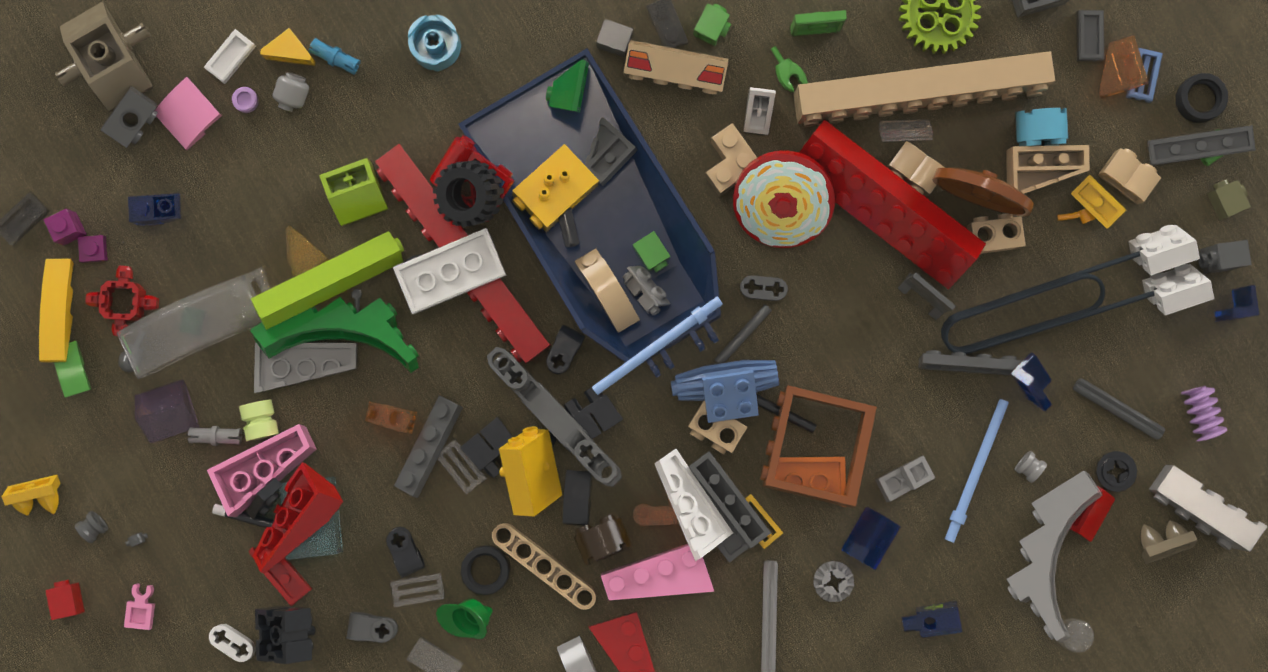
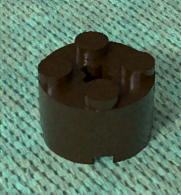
(602, 539)

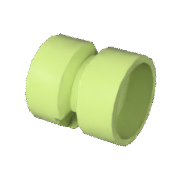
(258, 420)

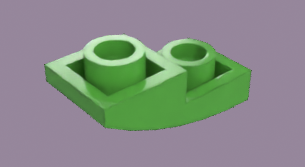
(72, 372)

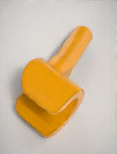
(1084, 214)

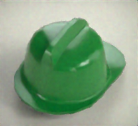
(465, 619)

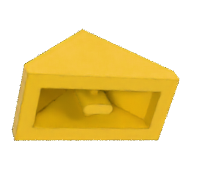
(287, 49)

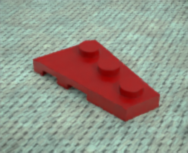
(624, 643)

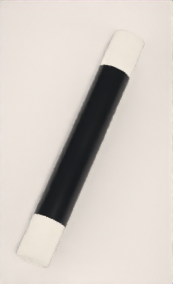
(244, 517)

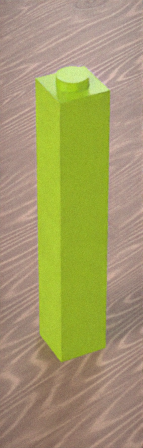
(328, 279)

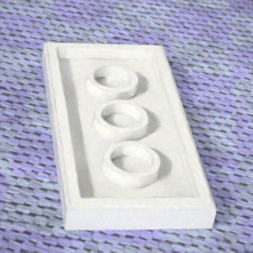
(449, 271)

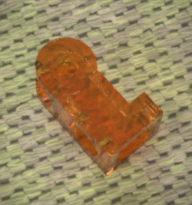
(391, 417)
(649, 515)

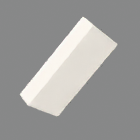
(230, 56)

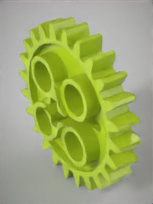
(938, 35)

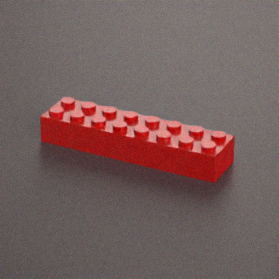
(893, 207)

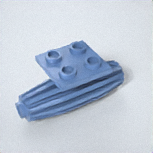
(727, 387)

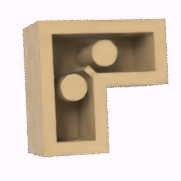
(735, 156)

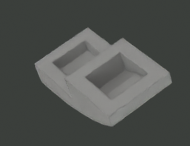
(905, 478)

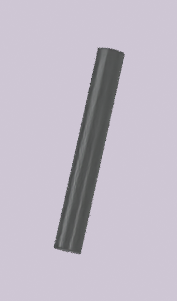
(743, 334)

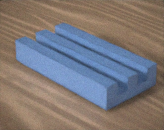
(1153, 78)

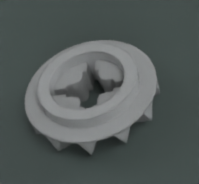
(823, 575)

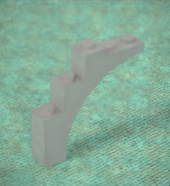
(1037, 581)

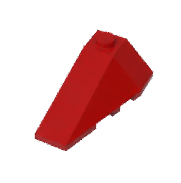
(305, 510)

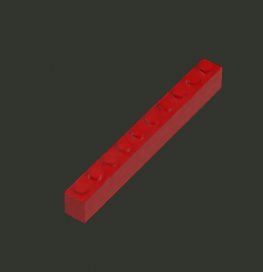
(495, 297)

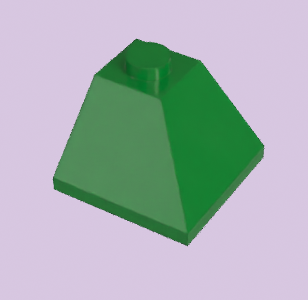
(569, 88)

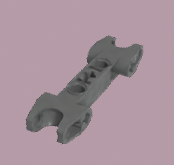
(554, 417)

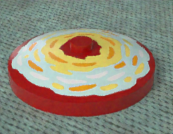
(783, 199)

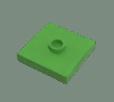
(818, 23)

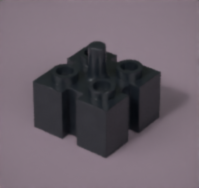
(284, 634)

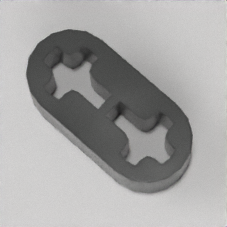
(764, 282)

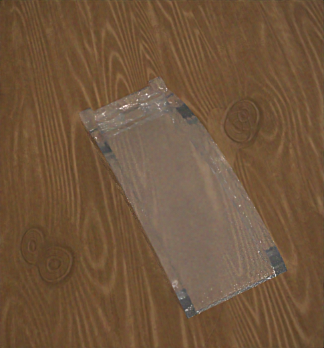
(192, 323)

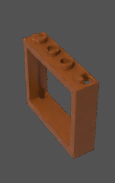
(858, 457)

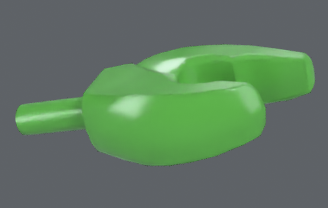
(787, 69)

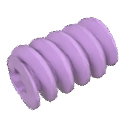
(1204, 412)

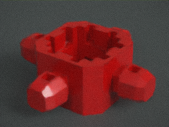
(104, 300)

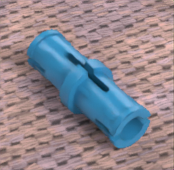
(334, 56)

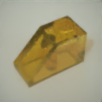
(301, 252)

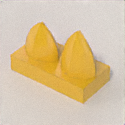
(1098, 202)
(42, 489)

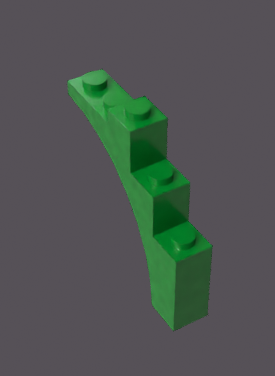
(338, 320)

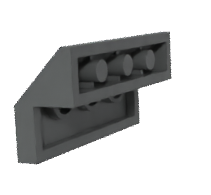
(734, 508)

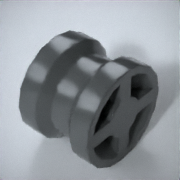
(91, 527)

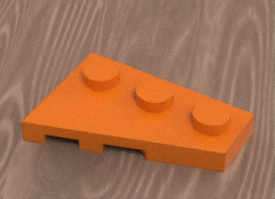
(814, 472)

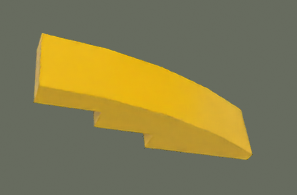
(55, 310)

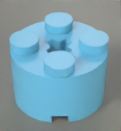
(438, 29)
(1042, 125)

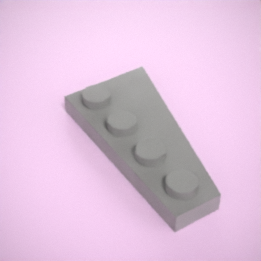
(302, 364)

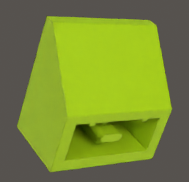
(354, 191)

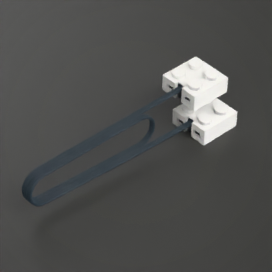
(1155, 251)

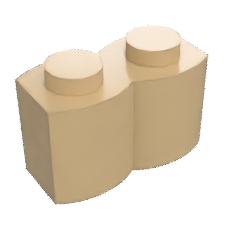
(915, 168)
(1130, 175)

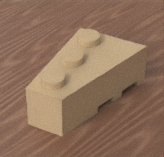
(1040, 166)

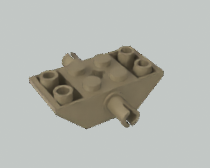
(109, 73)

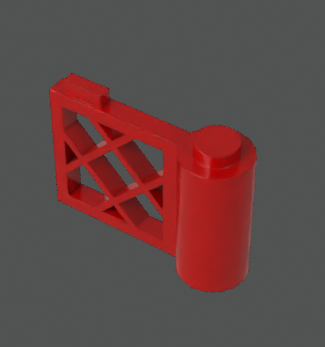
(463, 150)

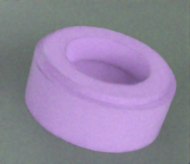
(245, 99)

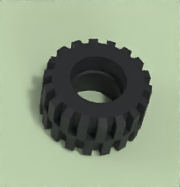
(449, 193)

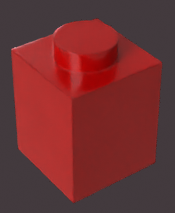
(64, 599)

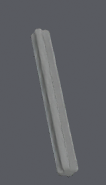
(769, 617)

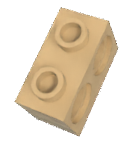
(996, 239)
(713, 432)

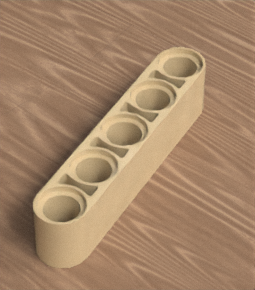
(550, 577)

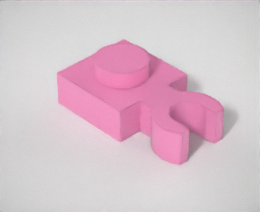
(140, 612)

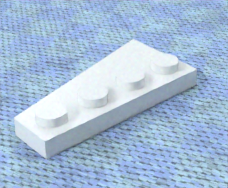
(695, 511)

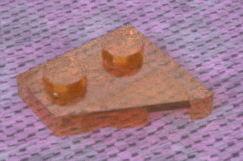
(1122, 68)

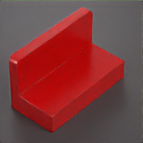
(1093, 516)

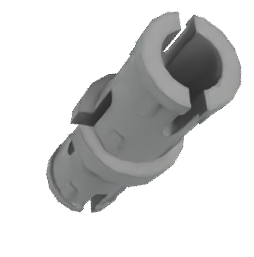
(215, 435)

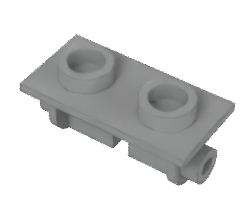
(653, 296)

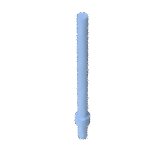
(698, 316)
(958, 517)

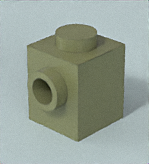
(1228, 198)

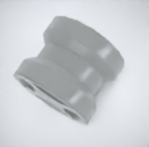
(1030, 466)

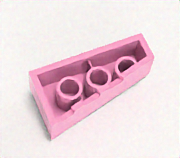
(249, 472)
(659, 575)

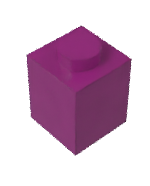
(64, 227)

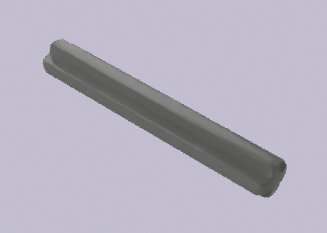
(1118, 408)

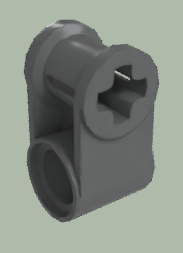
(367, 627)

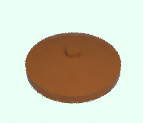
(983, 190)

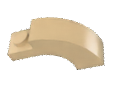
(607, 290)

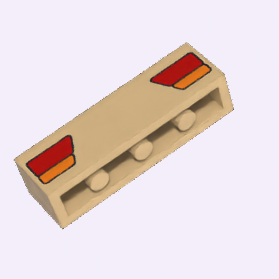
(675, 66)

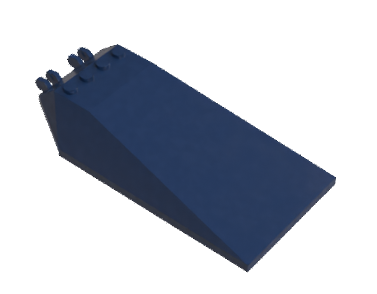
(637, 200)

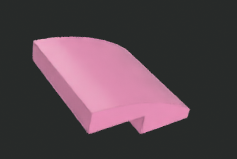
(187, 113)

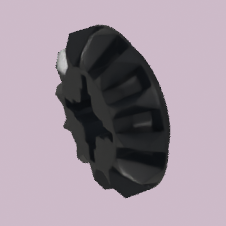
(1125, 479)

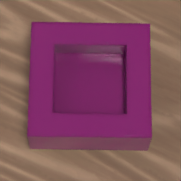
(92, 249)

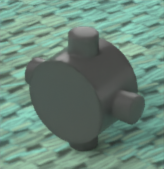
(136, 539)

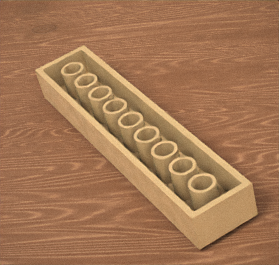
(923, 88)

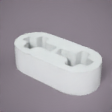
(228, 647)

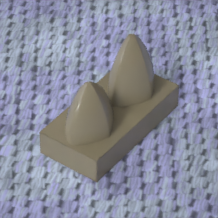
(1156, 548)

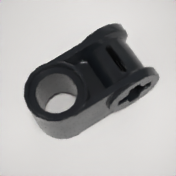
(565, 345)
(405, 556)

